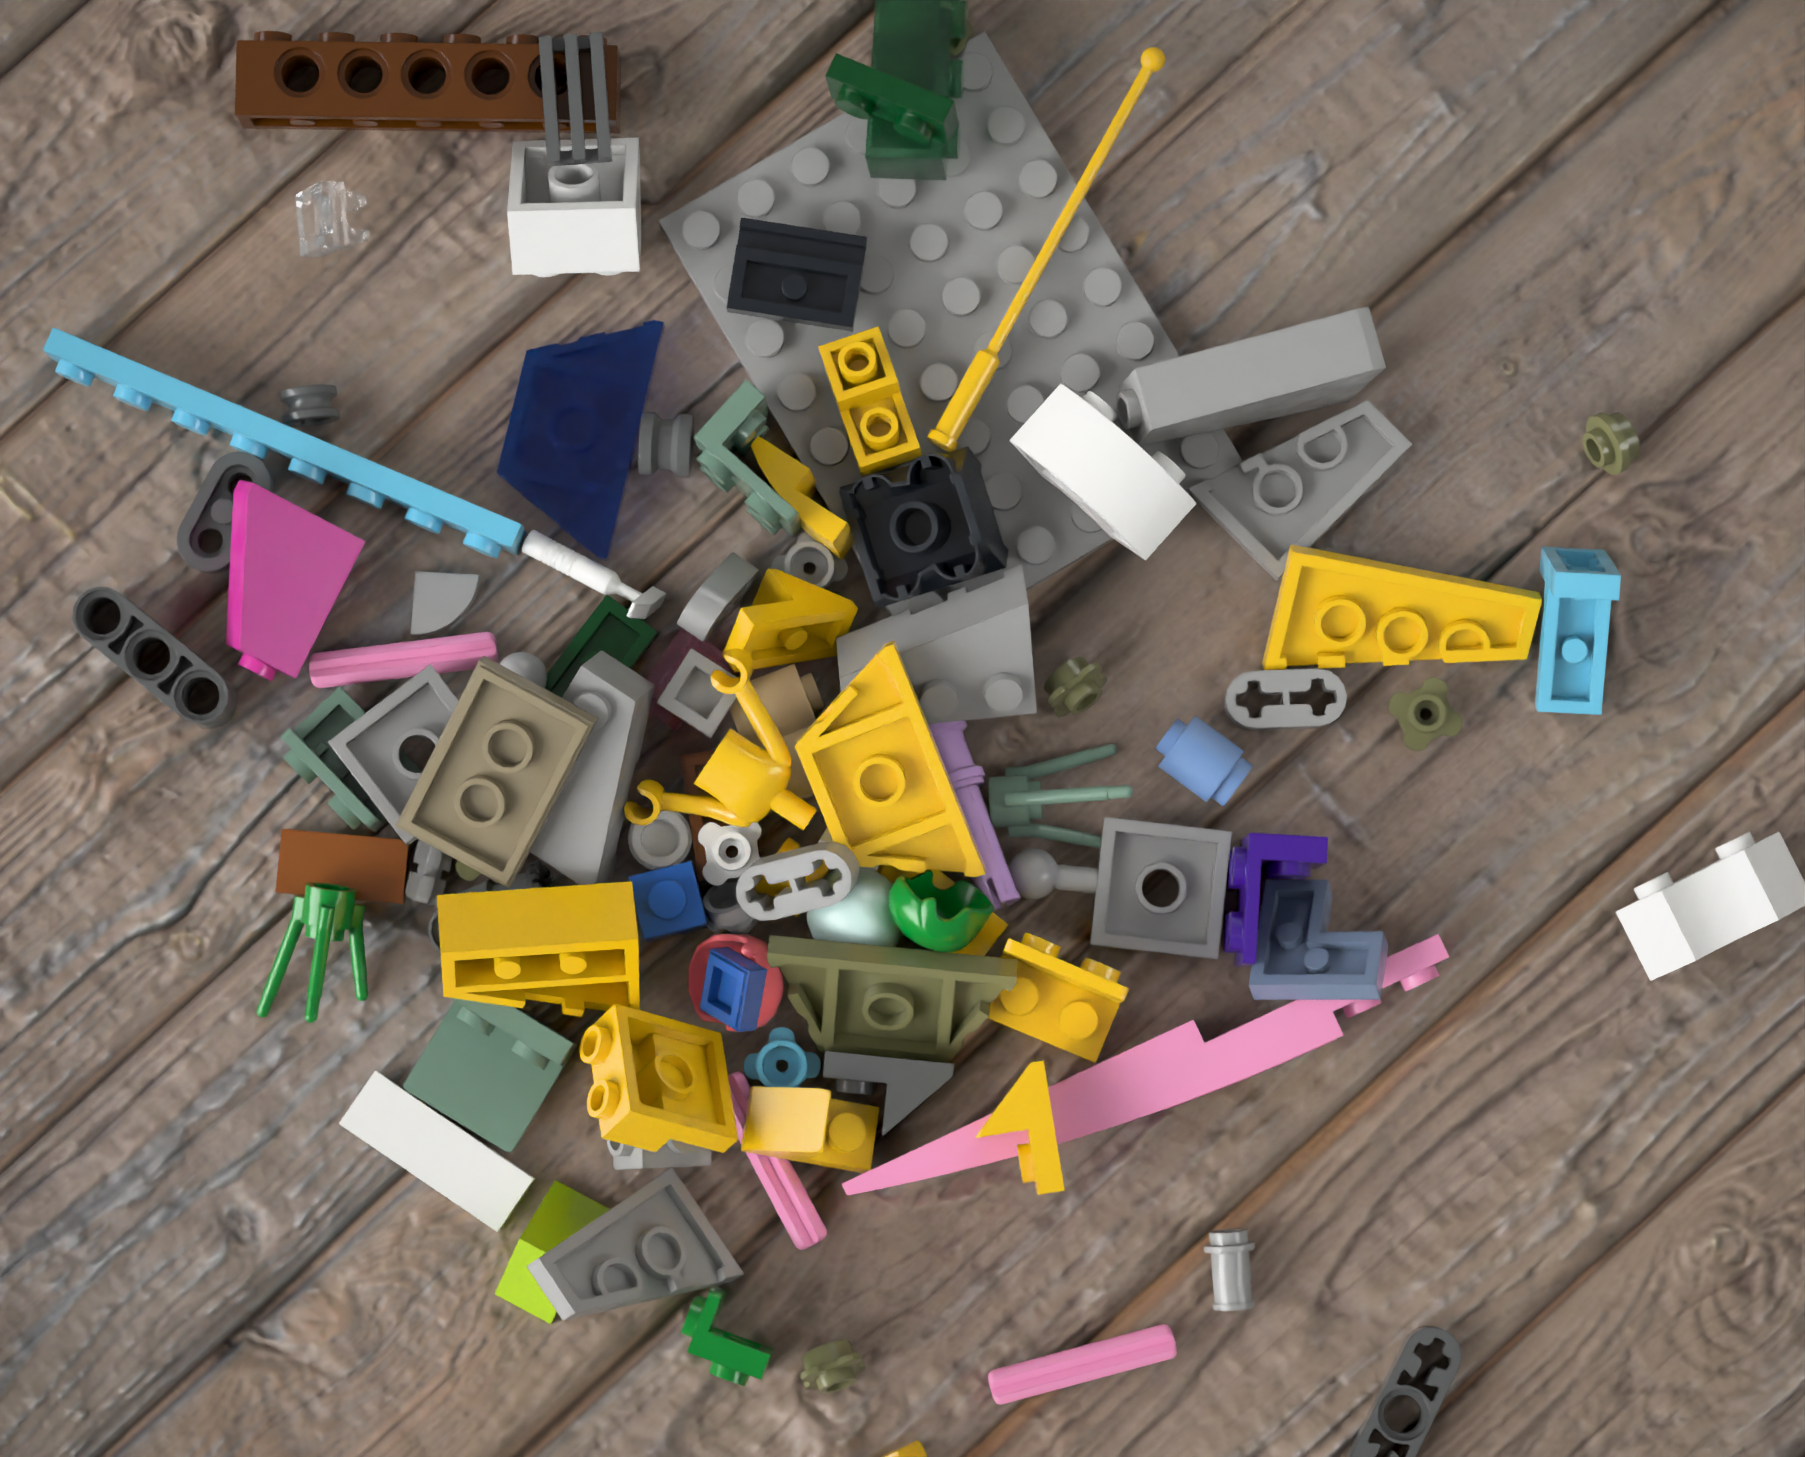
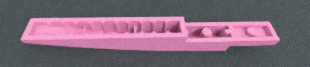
(1158, 1076)

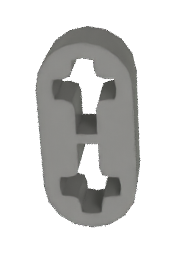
(718, 597)
(1285, 715)
(800, 895)

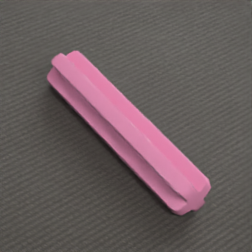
(400, 659)
(779, 1179)
(1082, 1364)

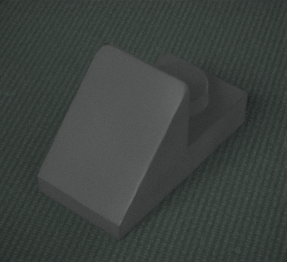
(907, 1080)

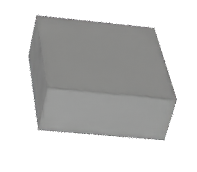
(694, 697)

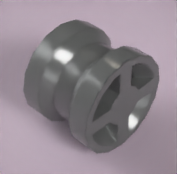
(666, 444)

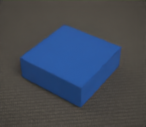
(733, 989)

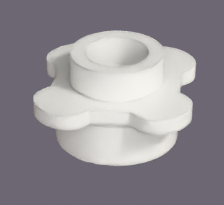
(717, 840)

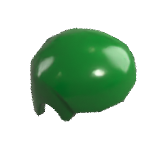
(938, 917)

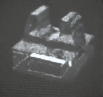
(324, 221)

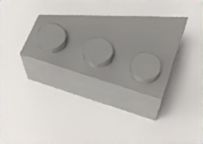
(961, 655)
(589, 812)

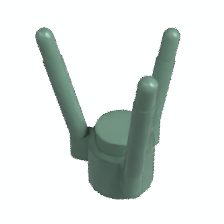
(1018, 800)

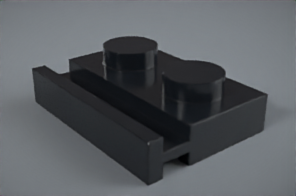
(796, 274)

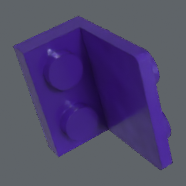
(1286, 859)

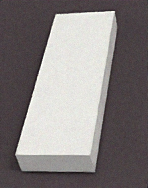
(437, 1151)

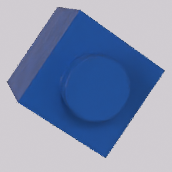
(669, 901)

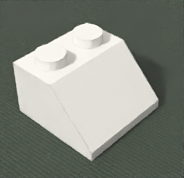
(574, 214)

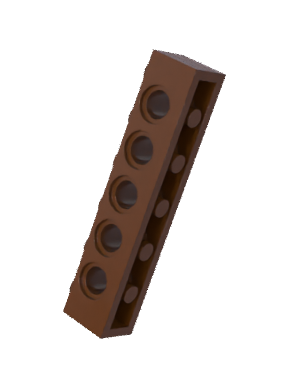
(272, 57)

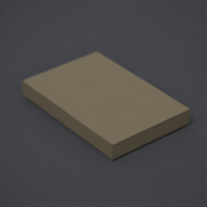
(496, 771)

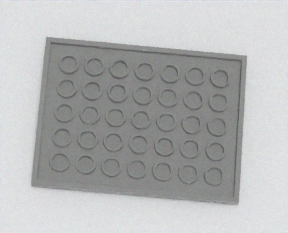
(938, 285)

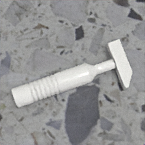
(591, 574)

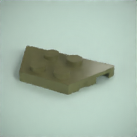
(889, 997)

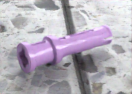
(967, 782)

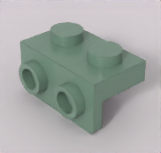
(315, 758)

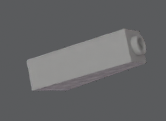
(1252, 379)

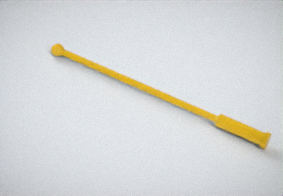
(987, 360)

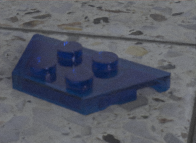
(580, 428)

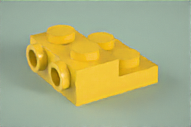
(658, 1081)

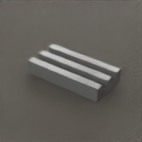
(571, 46)

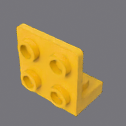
(1059, 1000)

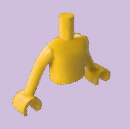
(739, 774)

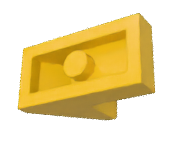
(790, 622)
(1029, 1109)
(810, 1127)

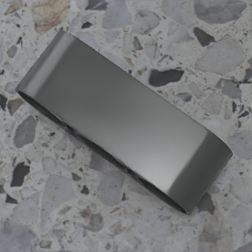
(130, 640)

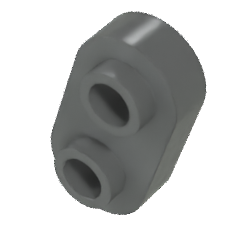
(213, 510)

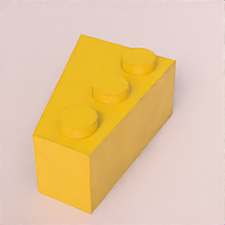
(542, 946)

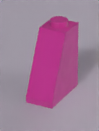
(281, 579)

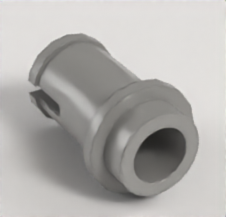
(1230, 1269)

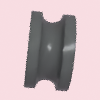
(309, 405)

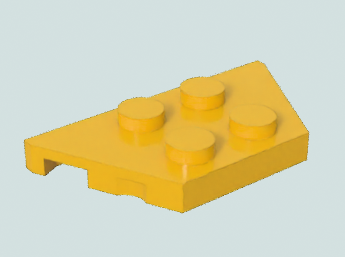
(885, 777)

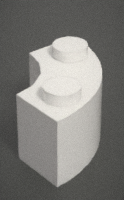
(1104, 470)
(1714, 905)

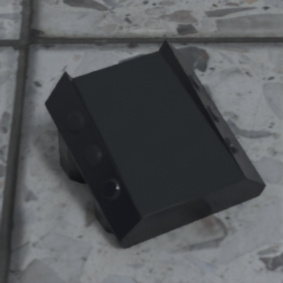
(924, 526)

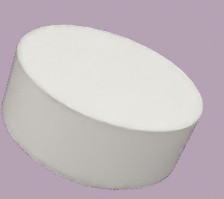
(662, 842)

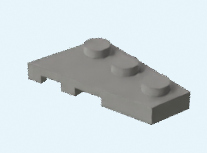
(1302, 484)
(636, 1253)

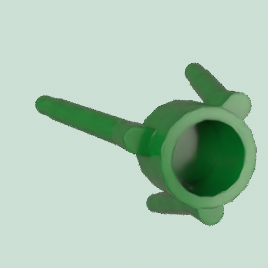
(327, 914)

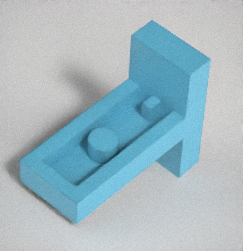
(1574, 629)

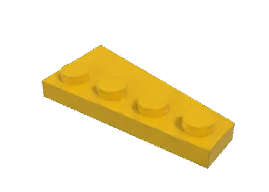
(1376, 611)

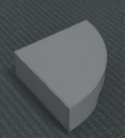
(441, 600)

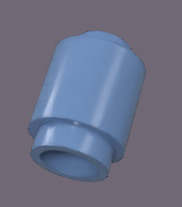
(1203, 760)

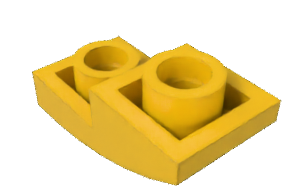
(870, 401)

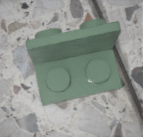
(734, 430)
(490, 1069)

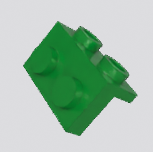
(731, 1355)

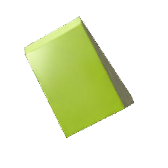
(555, 1220)

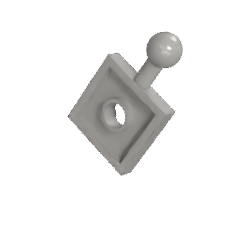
(414, 710)
(1120, 910)

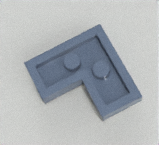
(1305, 960)

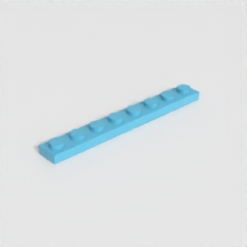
(258, 434)

